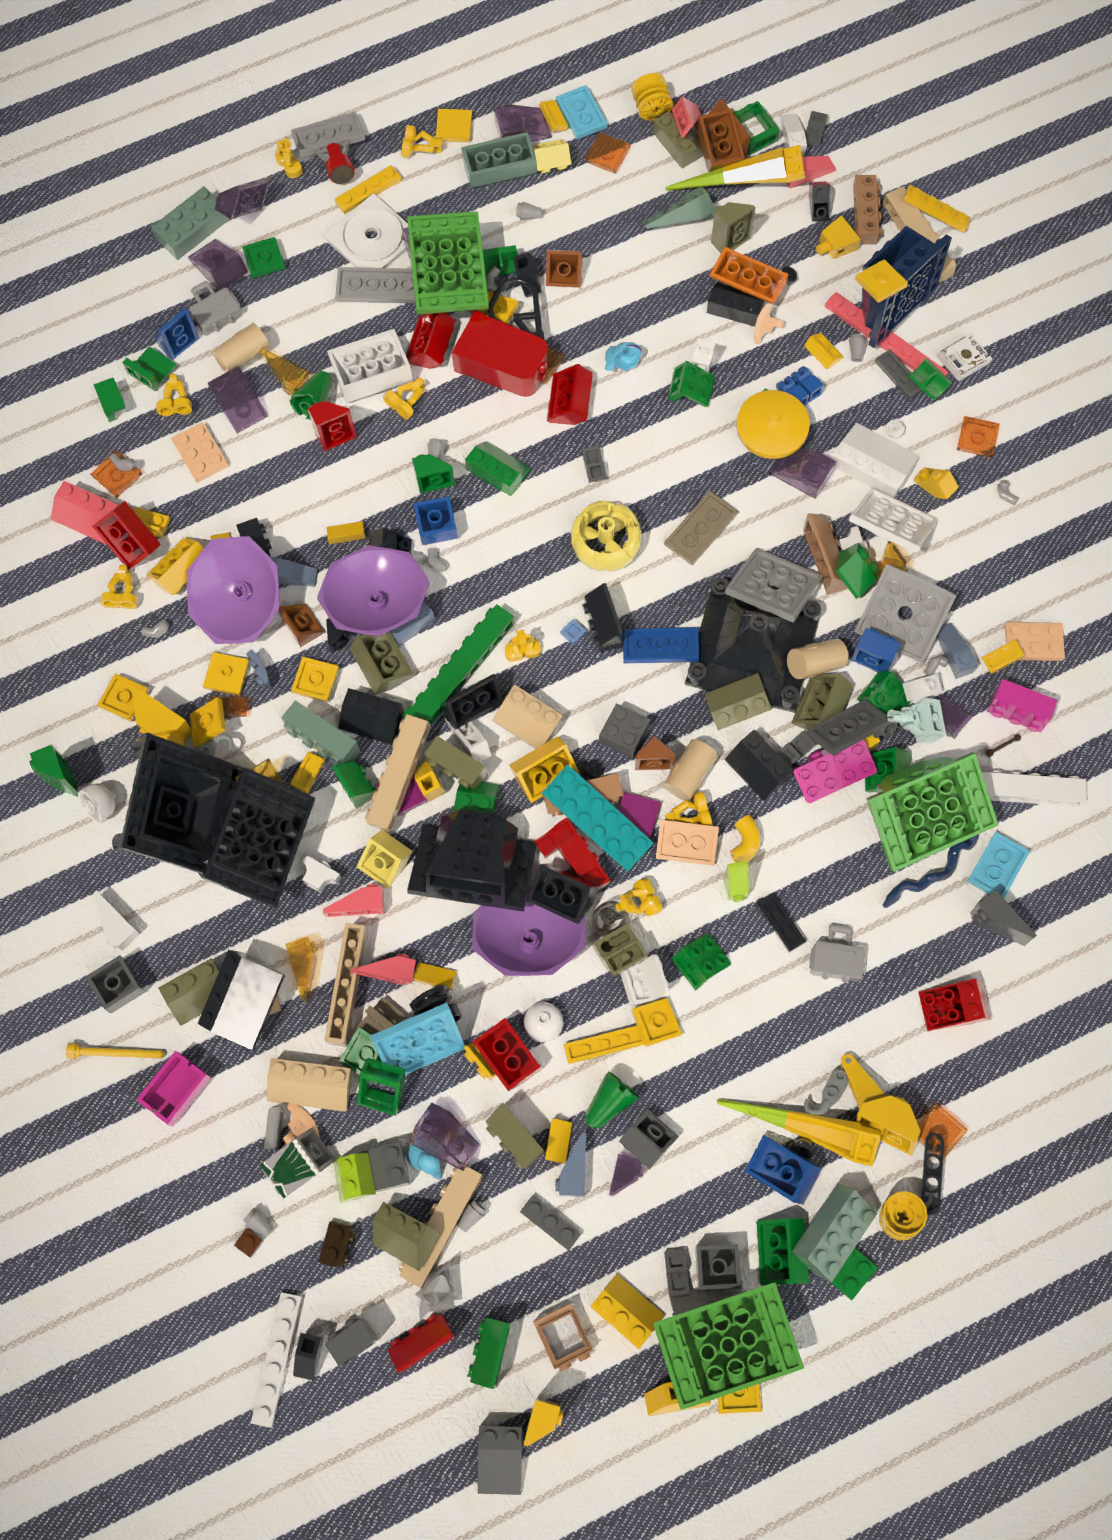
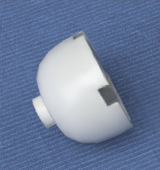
(98, 800)
(543, 1022)

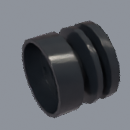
(434, 998)

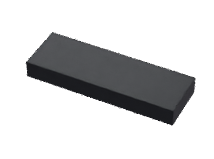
(781, 922)

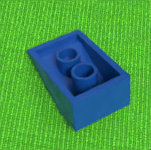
(177, 335)
(783, 1170)

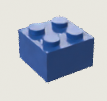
(435, 520)
(875, 650)

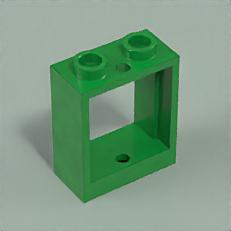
(771, 131)
(386, 1075)

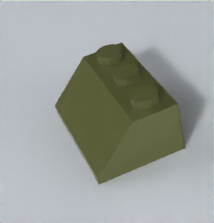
(683, 150)
(732, 225)
(380, 661)
(822, 699)
(738, 701)
(455, 763)
(189, 992)
(514, 1137)
(403, 1236)

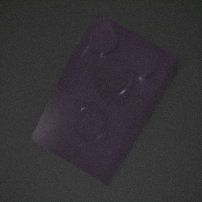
(520, 119)
(218, 264)
(237, 399)
(804, 471)
(444, 1137)

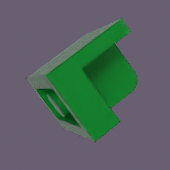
(501, 258)
(930, 379)
(109, 397)

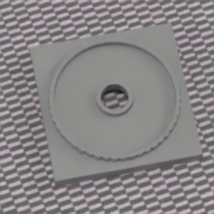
(765, 569)
(929, 608)

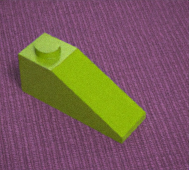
(737, 881)

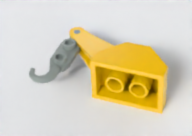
(161, 721)
(876, 1109)

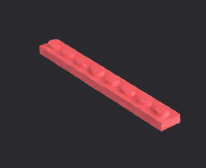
(854, 316)

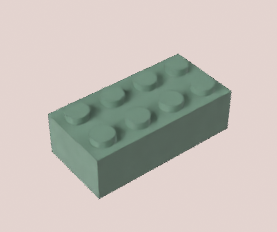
(499, 160)
(189, 223)
(319, 734)
(834, 1232)

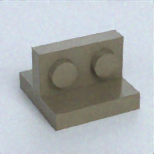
(381, 1016)

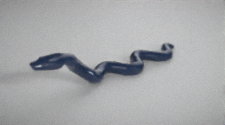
(933, 877)

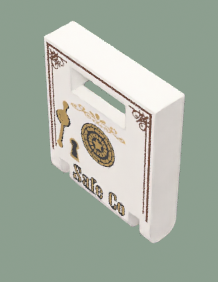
(967, 353)

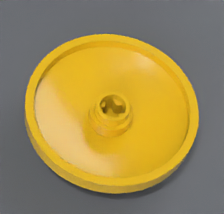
(772, 424)

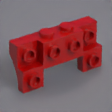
(575, 852)

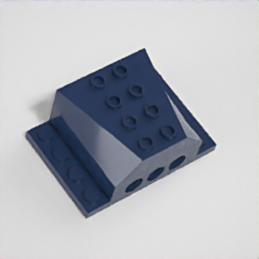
(919, 264)

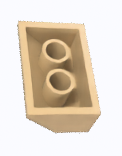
(527, 717)

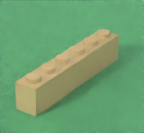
(905, 214)
(398, 773)
(346, 985)
(445, 1219)

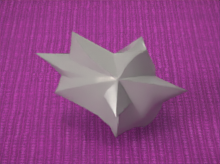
(436, 1292)

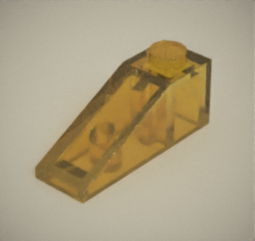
(287, 374)
(303, 964)

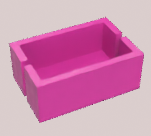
(1021, 706)
(173, 1089)

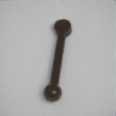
(989, 753)

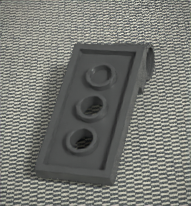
(863, 718)

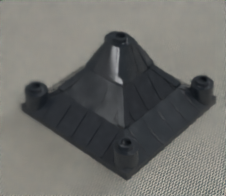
(745, 641)
(173, 802)

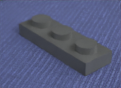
(898, 374)
(550, 1223)

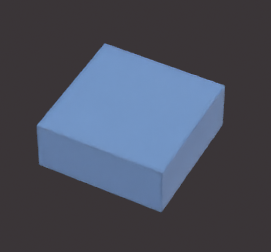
(573, 632)

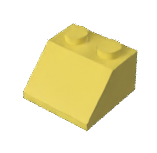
(552, 155)
(384, 858)

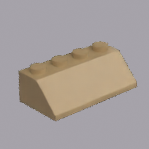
(309, 1084)

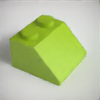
(354, 1177)

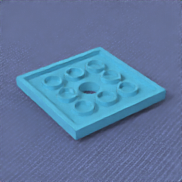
(419, 1040)

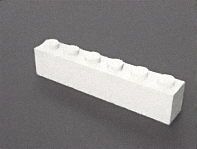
(1035, 788)

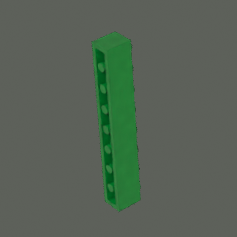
(462, 664)

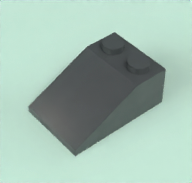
(1000, 918)
(388, 1166)
(500, 1459)

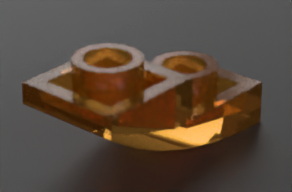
(234, 706)

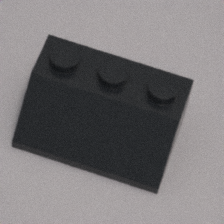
(734, 304)
(603, 619)
(472, 702)
(370, 716)
(759, 765)
(562, 892)

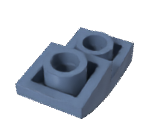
(260, 672)

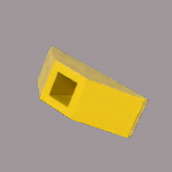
(663, 1400)

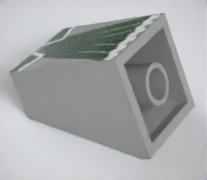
(297, 1162)

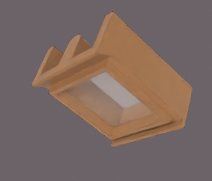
(563, 1337)

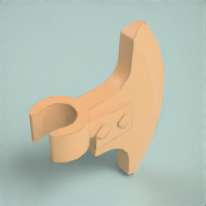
(765, 323)
(299, 1124)

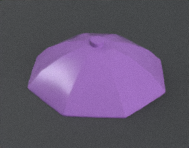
(232, 590)
(373, 590)
(526, 941)

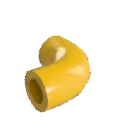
(749, 842)

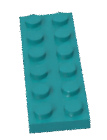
(597, 818)

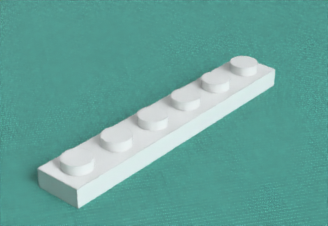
(276, 1360)

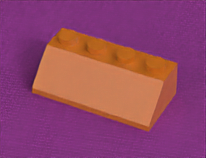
(749, 275)

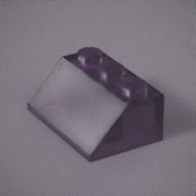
(242, 199)

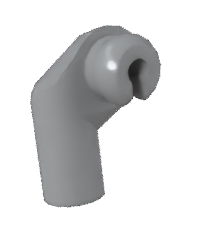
(491, 286)
(123, 464)
(1004, 493)
(434, 562)
(157, 631)
(934, 662)

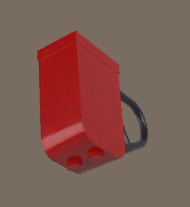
(502, 353)

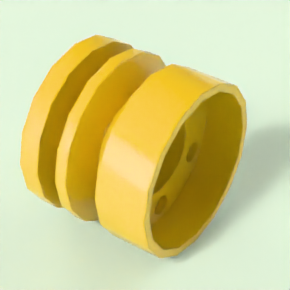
(652, 96)
(914, 1212)

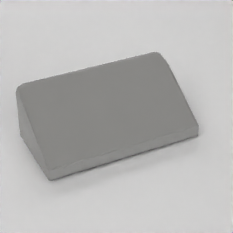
(273, 1129)

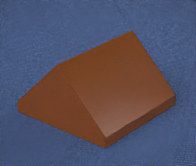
(563, 268)
(301, 623)
(654, 756)

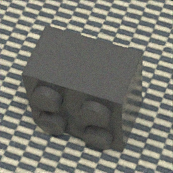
(624, 731)
(115, 984)
(648, 1139)
(718, 1267)
(351, 1342)

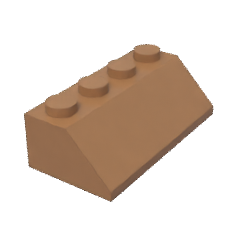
(824, 551)

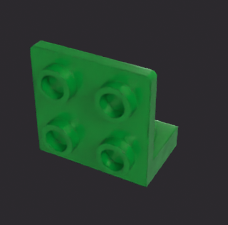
(149, 368)
(692, 383)
(885, 692)
(701, 961)

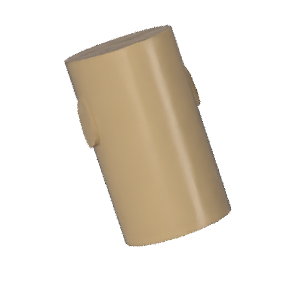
(240, 348)
(817, 658)
(690, 770)

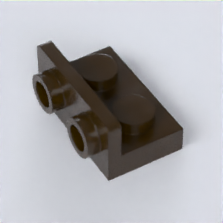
(336, 1245)

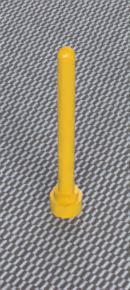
(74, 1050)

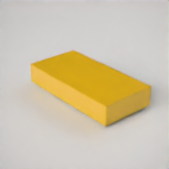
(553, 115)
(1003, 656)
(307, 772)

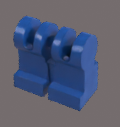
(801, 385)

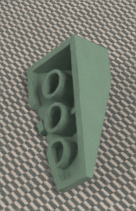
(694, 206)

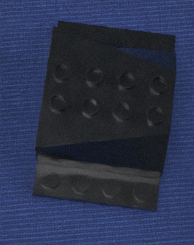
(256, 837)
(473, 861)

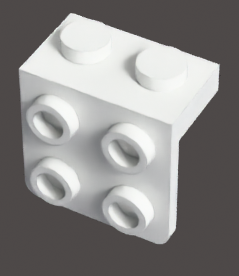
(645, 981)

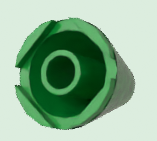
(311, 392)
(609, 1101)

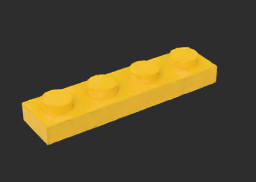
(376, 184)
(936, 208)
(603, 1045)

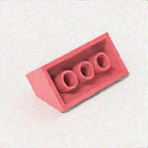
(80, 509)

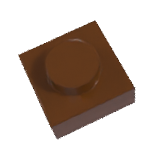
(248, 1243)

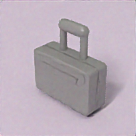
(214, 310)
(836, 959)

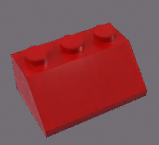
(430, 340)
(570, 395)
(331, 424)
(126, 535)
(507, 1055)
(420, 1342)

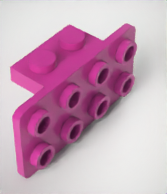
(830, 773)

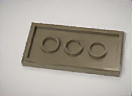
(701, 528)

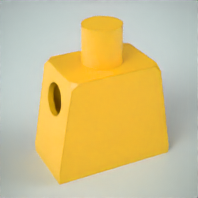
(838, 239)

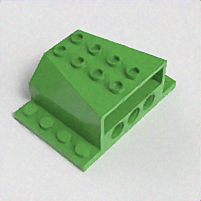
(447, 263)
(930, 808)
(728, 1346)

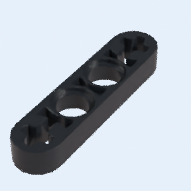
(932, 1173)

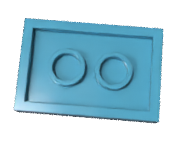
(581, 112)
(998, 865)

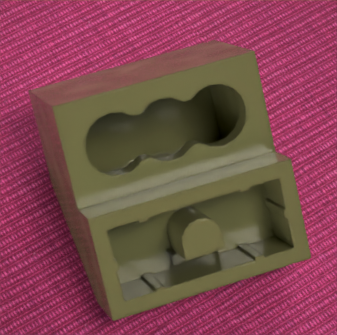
(619, 950)

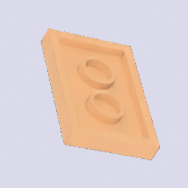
(200, 452)
(1037, 640)
(687, 842)

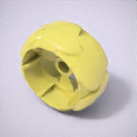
(611, 519)

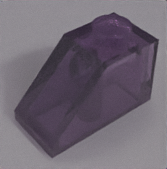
(954, 717)
(625, 1174)

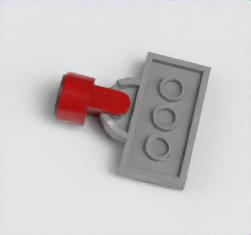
(331, 143)

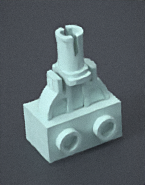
(921, 719)

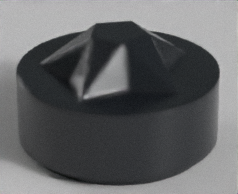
(792, 274)
(592, 770)
(803, 1147)

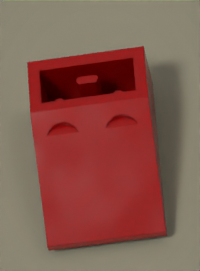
(955, 1005)

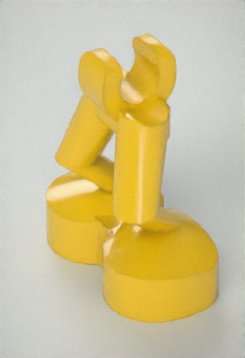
(408, 146)
(285, 158)
(179, 405)
(402, 407)
(125, 600)
(522, 645)
(699, 805)
(644, 891)

